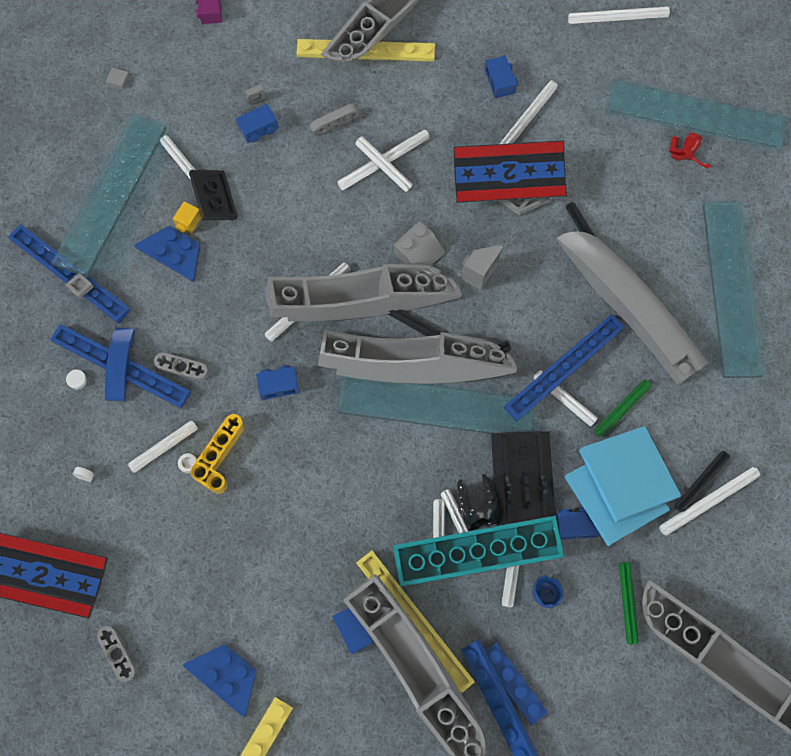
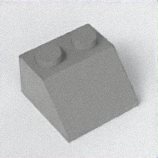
(419, 246)
(481, 265)

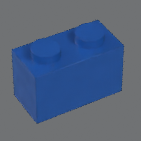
(500, 76)
(257, 123)
(277, 382)
(575, 525)
(352, 631)

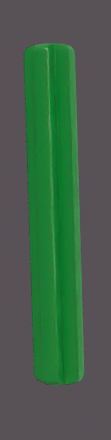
(623, 407)
(628, 603)

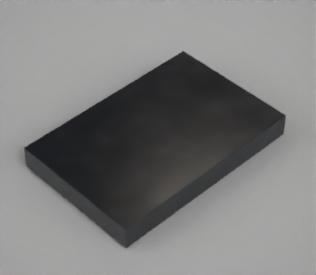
(213, 195)

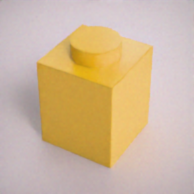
(187, 218)

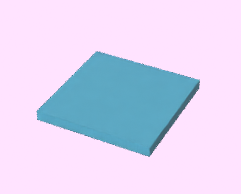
(629, 473)
(593, 503)

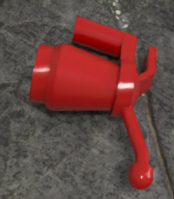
(691, 144)

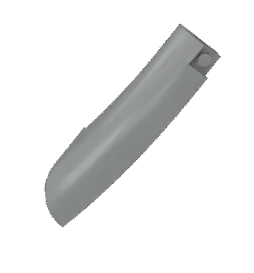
(367, 28)
(359, 293)
(634, 303)
(414, 360)
(718, 655)
(418, 668)

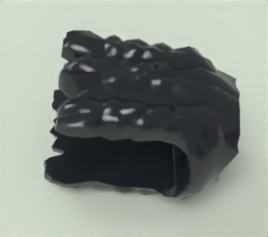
(479, 516)

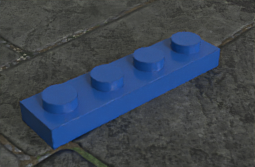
(516, 685)

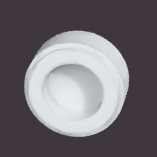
(76, 379)
(186, 462)
(83, 474)

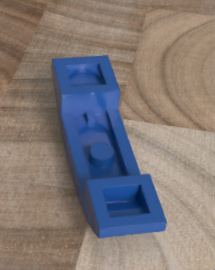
(118, 363)

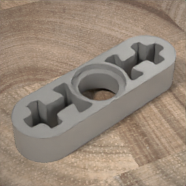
(334, 118)
(195, 365)
(108, 652)

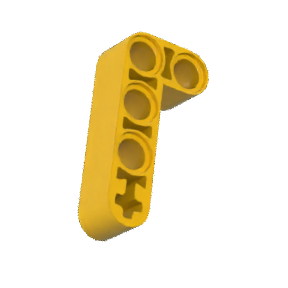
(221, 450)

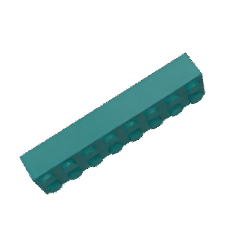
(478, 551)

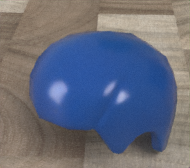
(547, 599)

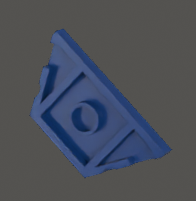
(172, 250)
(225, 675)

